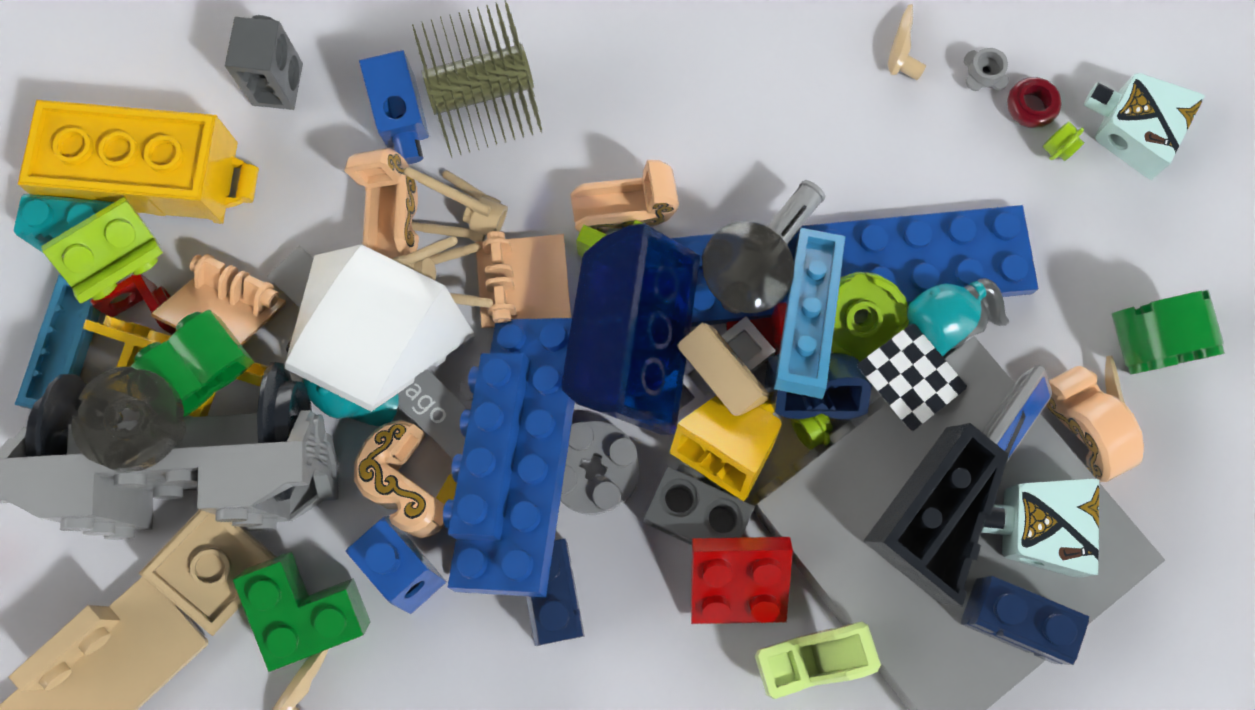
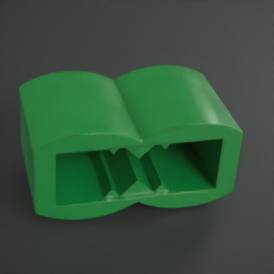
(196, 358)

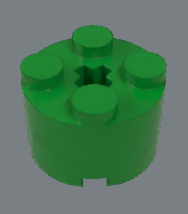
(1168, 332)

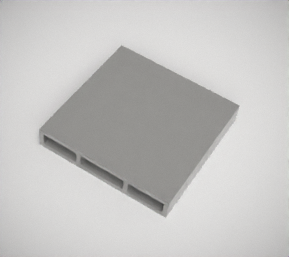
(921, 642)

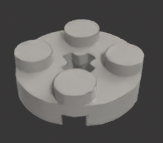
(616, 454)

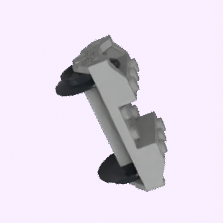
(242, 465)

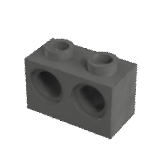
(264, 62)
(704, 498)

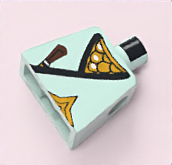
(1144, 120)
(1050, 525)

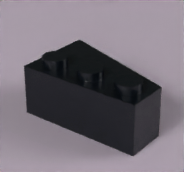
(940, 513)

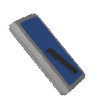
(1019, 410)

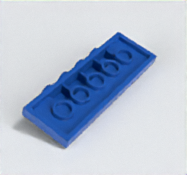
(511, 462)

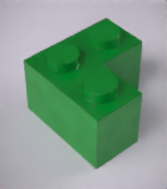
(290, 621)

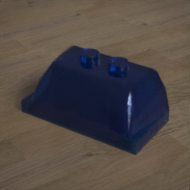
(627, 327)

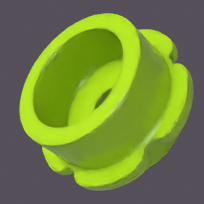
(1064, 142)
(813, 430)

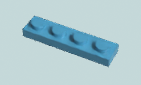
(810, 314)

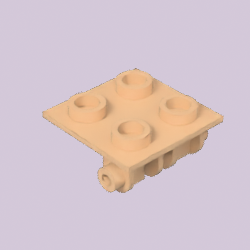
(522, 278)
(233, 296)

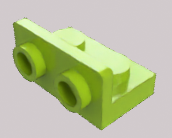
(103, 251)

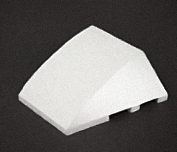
(371, 326)

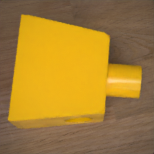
(727, 446)

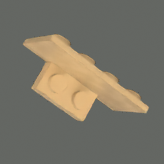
(109, 656)

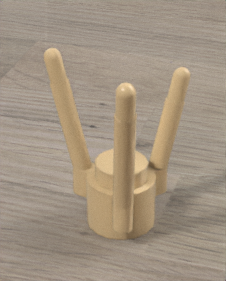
(482, 211)
(427, 257)

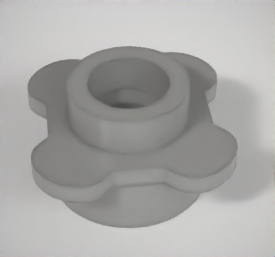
(987, 58)

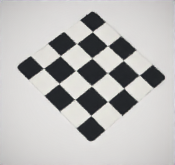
(912, 376)

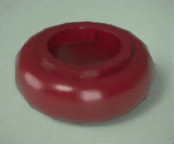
(1043, 90)

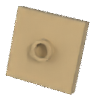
(200, 567)

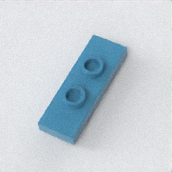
(59, 345)

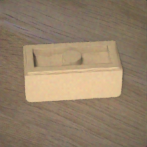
(723, 370)

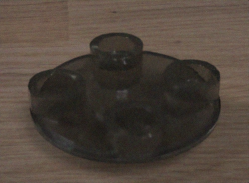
(747, 267)

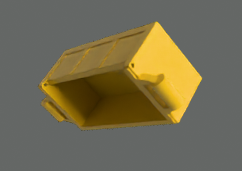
(150, 156)

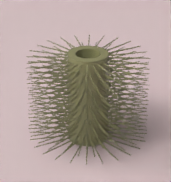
(480, 78)

